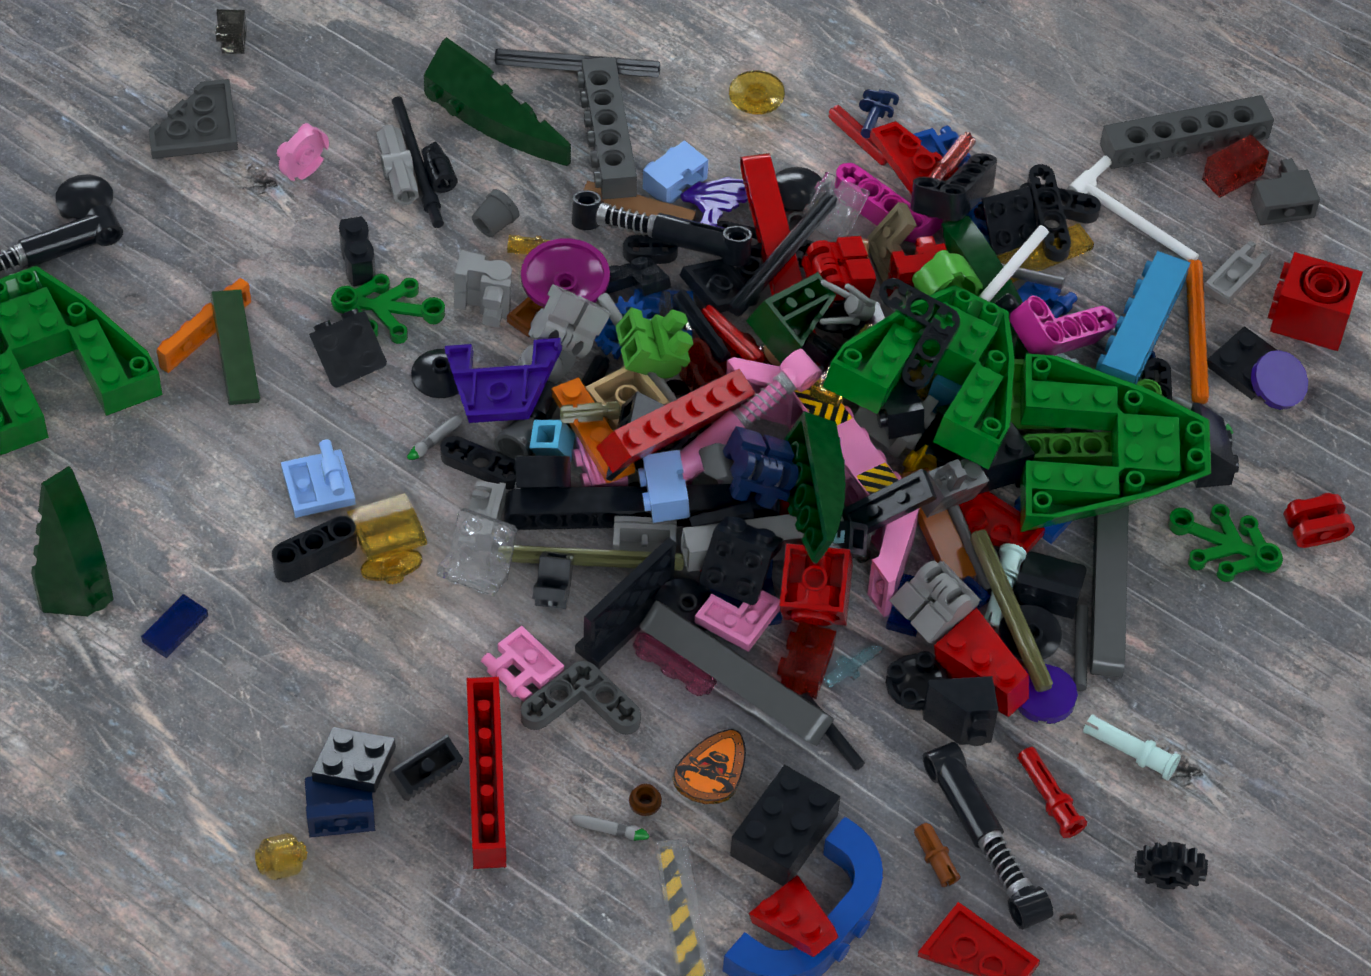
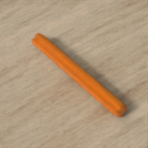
(1197, 333)

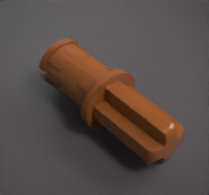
(936, 855)

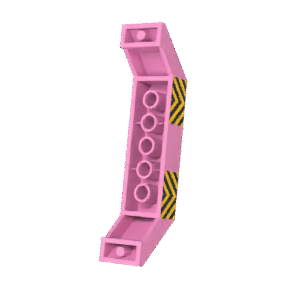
(864, 474)

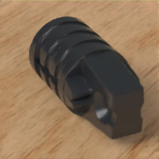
(439, 168)

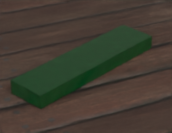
(235, 347)

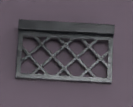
(623, 609)

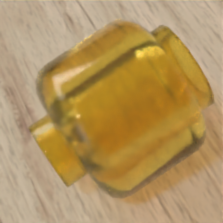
(280, 856)

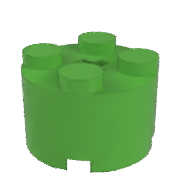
(945, 271)

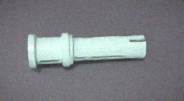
(1010, 558)
(1144, 752)

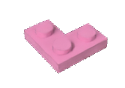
(738, 625)

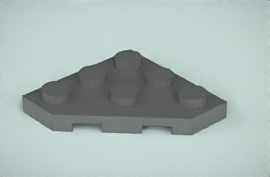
(197, 124)

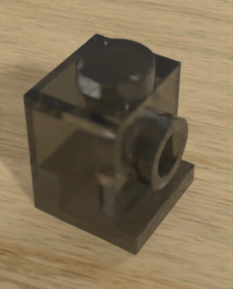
(231, 31)

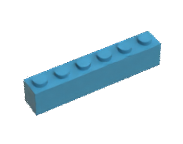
(1144, 318)

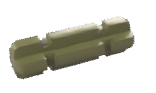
(590, 412)

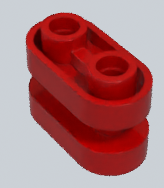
(1318, 520)

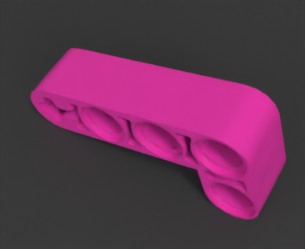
(882, 201)
(1052, 336)

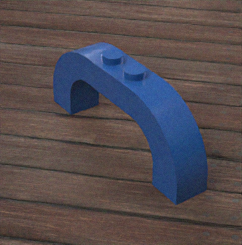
(859, 857)

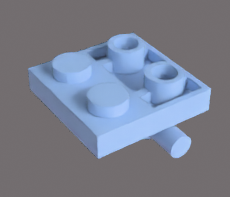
(318, 482)

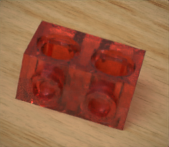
(1235, 166)
(810, 660)

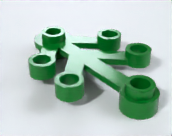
(386, 304)
(1228, 543)

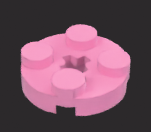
(302, 152)

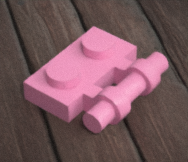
(529, 657)

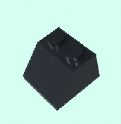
(1223, 462)
(962, 708)

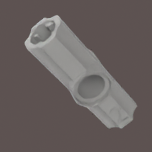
(397, 165)

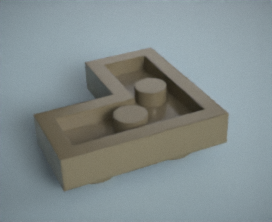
(889, 235)

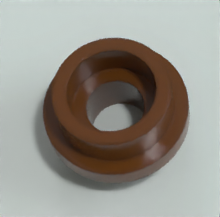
(648, 792)

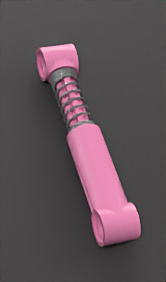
(796, 373)

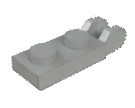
(1235, 273)

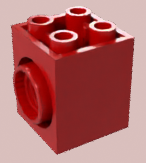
(1314, 300)
(818, 590)

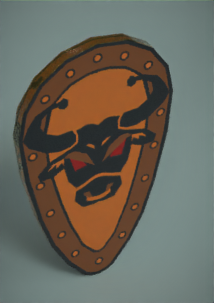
(712, 768)

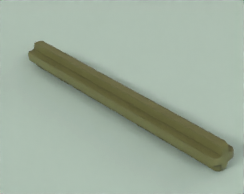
(590, 557)
(1011, 611)

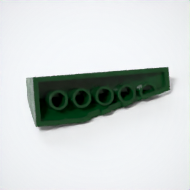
(471, 94)
(966, 240)
(820, 485)
(70, 559)

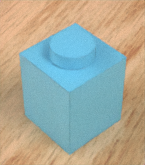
(551, 438)

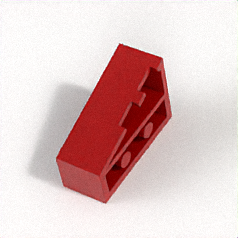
(978, 651)

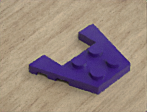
(502, 391)

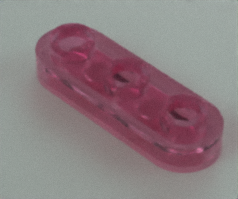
(673, 664)

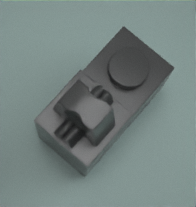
(1287, 197)
(954, 485)

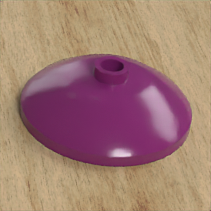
(567, 264)

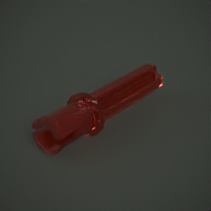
(945, 168)

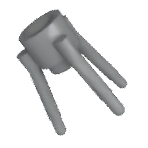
(856, 305)

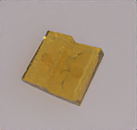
(387, 527)

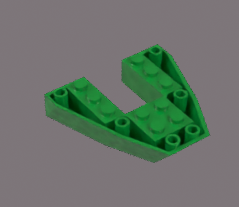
(47, 320)
(977, 360)
(1152, 438)

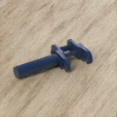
(876, 104)

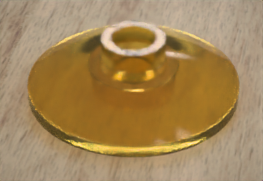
(756, 92)
(392, 568)

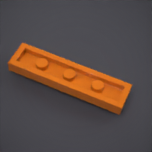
(194, 332)
(590, 432)

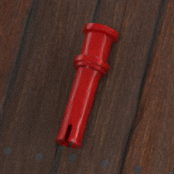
(1057, 803)

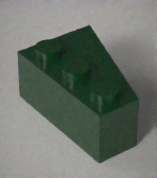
(791, 316)

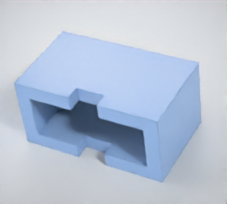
(674, 171)
(665, 485)

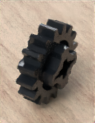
(1171, 865)

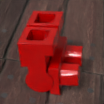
(841, 264)
(904, 267)

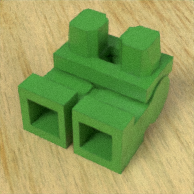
(654, 344)

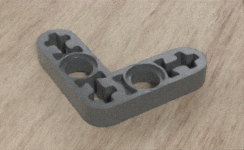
(583, 690)

